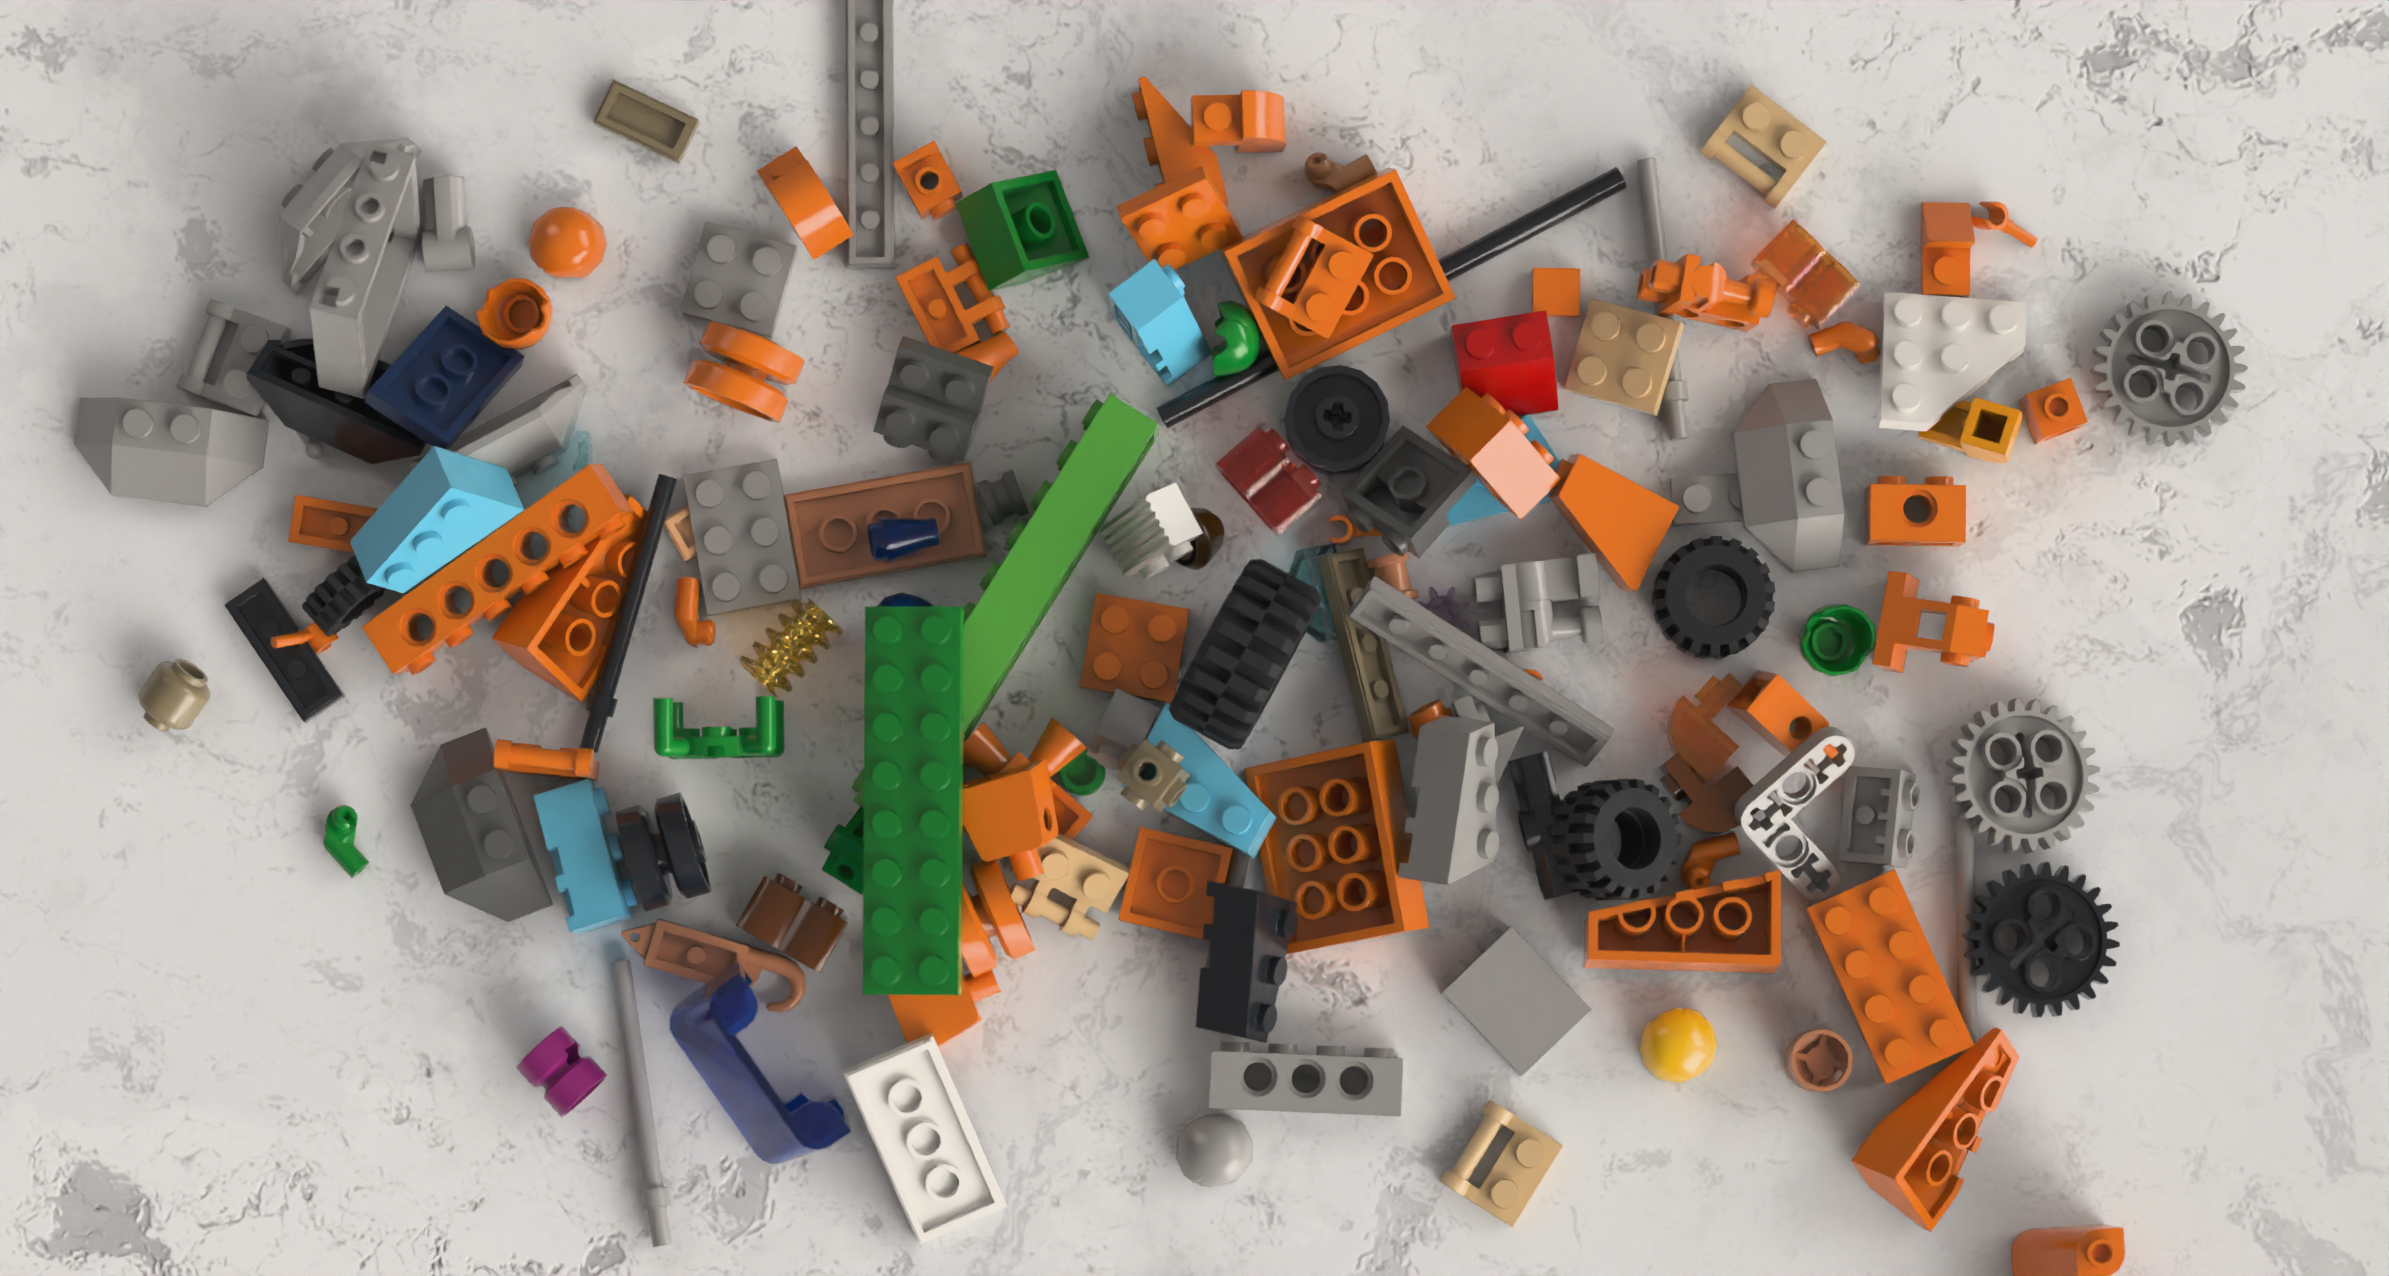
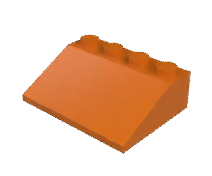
(1395, 288)
(1339, 844)

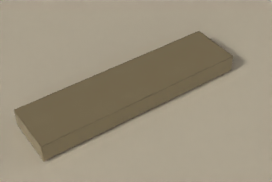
(1362, 651)

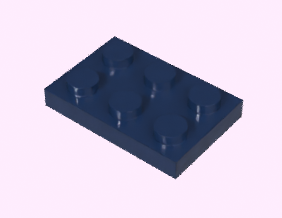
(443, 379)

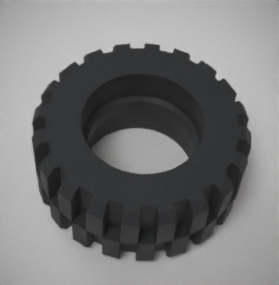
(1245, 654)

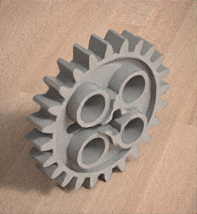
(2177, 328)
(1980, 776)

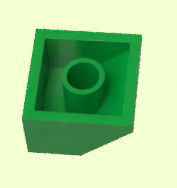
(1021, 229)

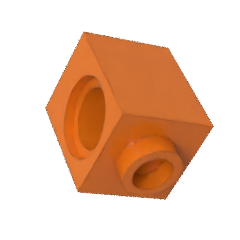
(2053, 411)

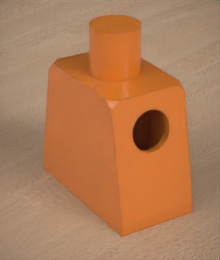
(1769, 708)
(1011, 816)
(943, 1014)

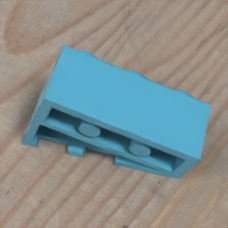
(1159, 321)
(433, 518)
(1215, 796)
(585, 856)

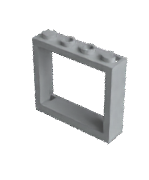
(366, 270)

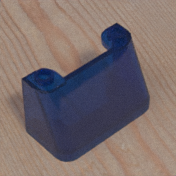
(707, 1030)

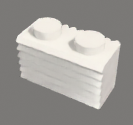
(1152, 532)

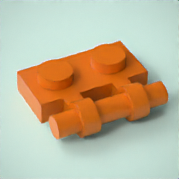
(938, 307)

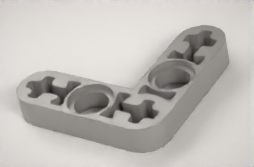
(1779, 819)

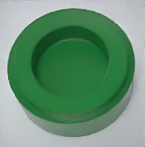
(1082, 775)

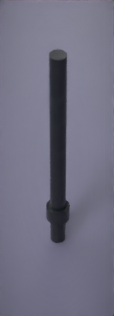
(602, 702)

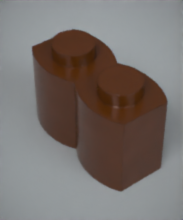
(792, 922)

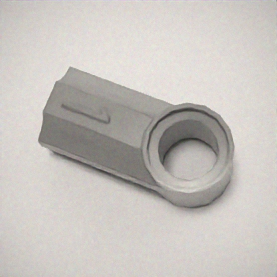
(447, 238)

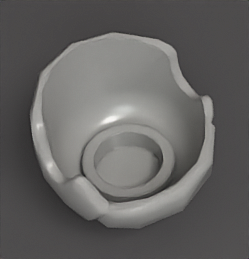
(1214, 1150)

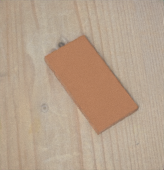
(832, 523)

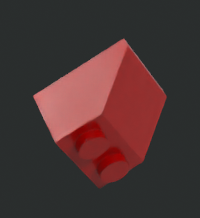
(1508, 361)

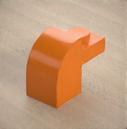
(1247, 120)
(805, 202)

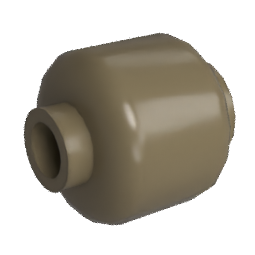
(174, 695)

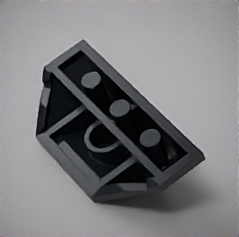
(289, 385)

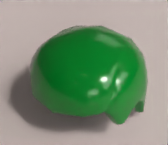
(1241, 339)
(1836, 639)

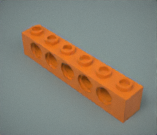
(395, 629)

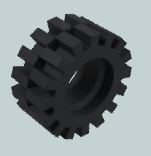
(341, 598)

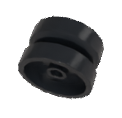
(1344, 393)
(670, 849)

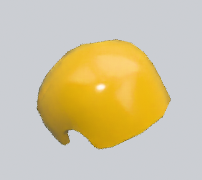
(1678, 1045)

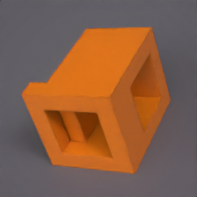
(914, 167)

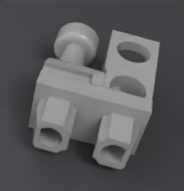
(1527, 600)

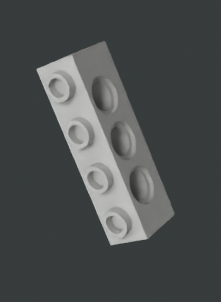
(1379, 1097)

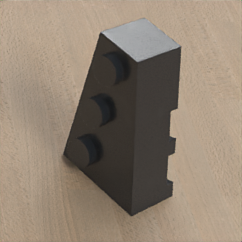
(1245, 961)

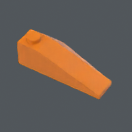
(569, 621)
(1924, 1141)

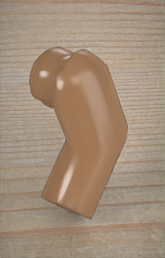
(1334, 176)

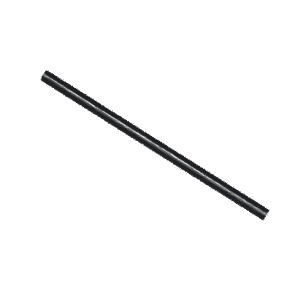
(1452, 265)

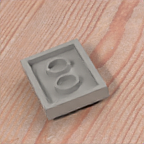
(742, 537)

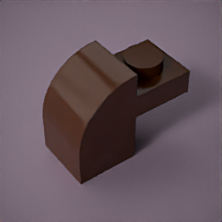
(1708, 809)

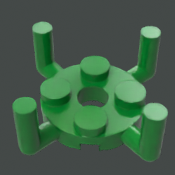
(678, 742)

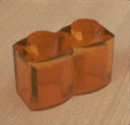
(1805, 276)

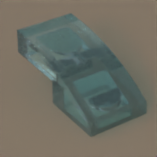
(576, 457)

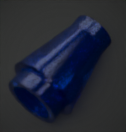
(900, 537)

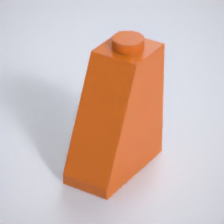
(1612, 517)

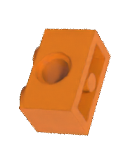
(1889, 526)

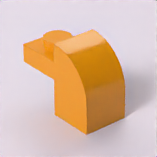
(1978, 429)

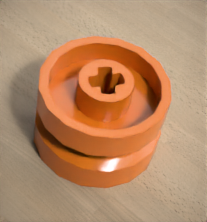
(746, 365)
(990, 915)

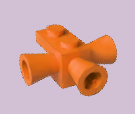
(1056, 745)

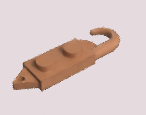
(706, 955)

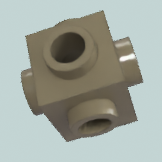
(1164, 788)

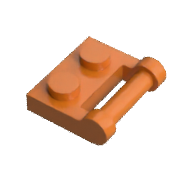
(1326, 285)
(535, 760)

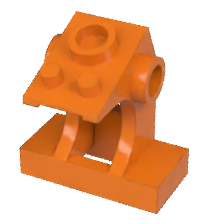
(1965, 633)

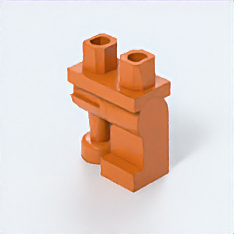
(1706, 293)

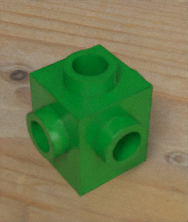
(846, 852)

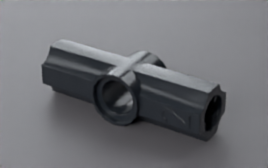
(1538, 802)

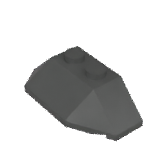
(478, 832)

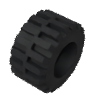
(1739, 565)
(1646, 837)

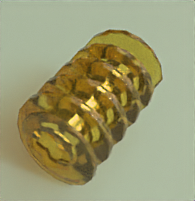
(790, 646)

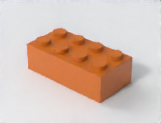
(1889, 977)

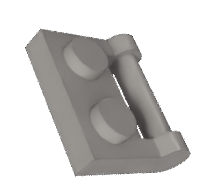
(250, 337)

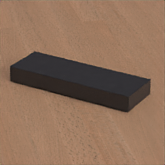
(293, 667)

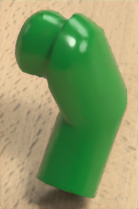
(340, 838)

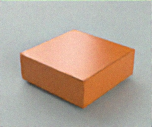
(1556, 291)

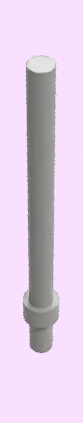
(1676, 389)
(1965, 904)
(655, 1196)

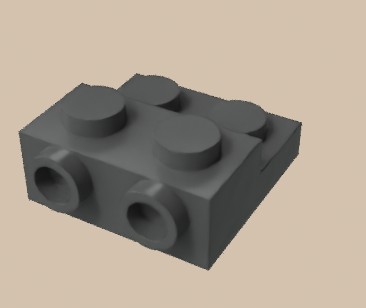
(933, 400)
(1407, 493)

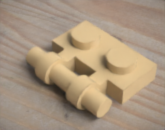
(1079, 873)

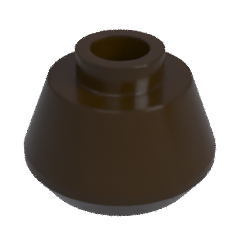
(1206, 544)

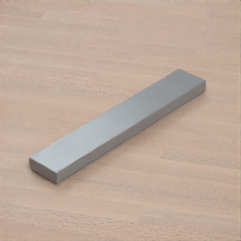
(870, 134)
(1480, 671)

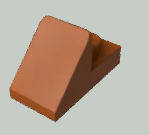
(1945, 249)

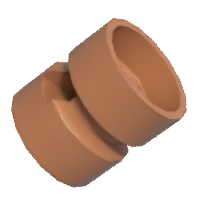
(1818, 1060)

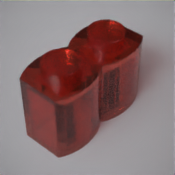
(1269, 479)

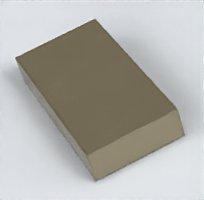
(646, 121)

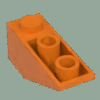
(1172, 139)

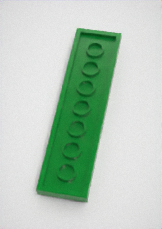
(913, 800)

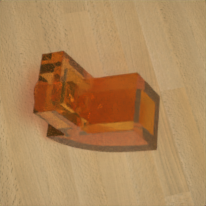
(1695, 735)

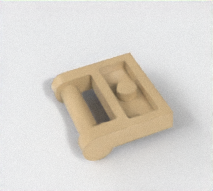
(1771, 134)
(1514, 1173)

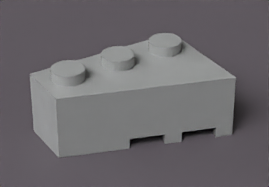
(1455, 801)

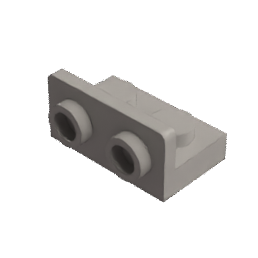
(1878, 816)

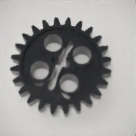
(2014, 907)

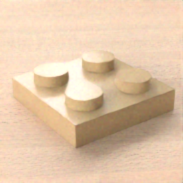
(1624, 356)

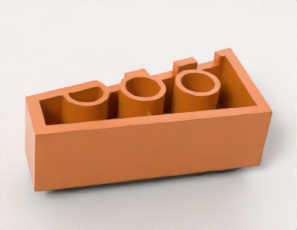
(1693, 930)

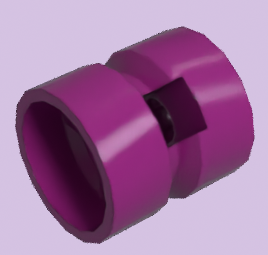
(561, 1071)

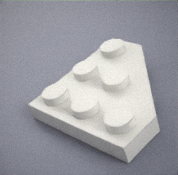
(1941, 353)

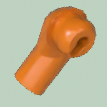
(1848, 336)
(686, 614)
(1703, 857)

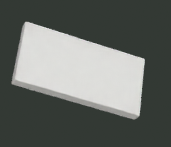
(925, 1138)

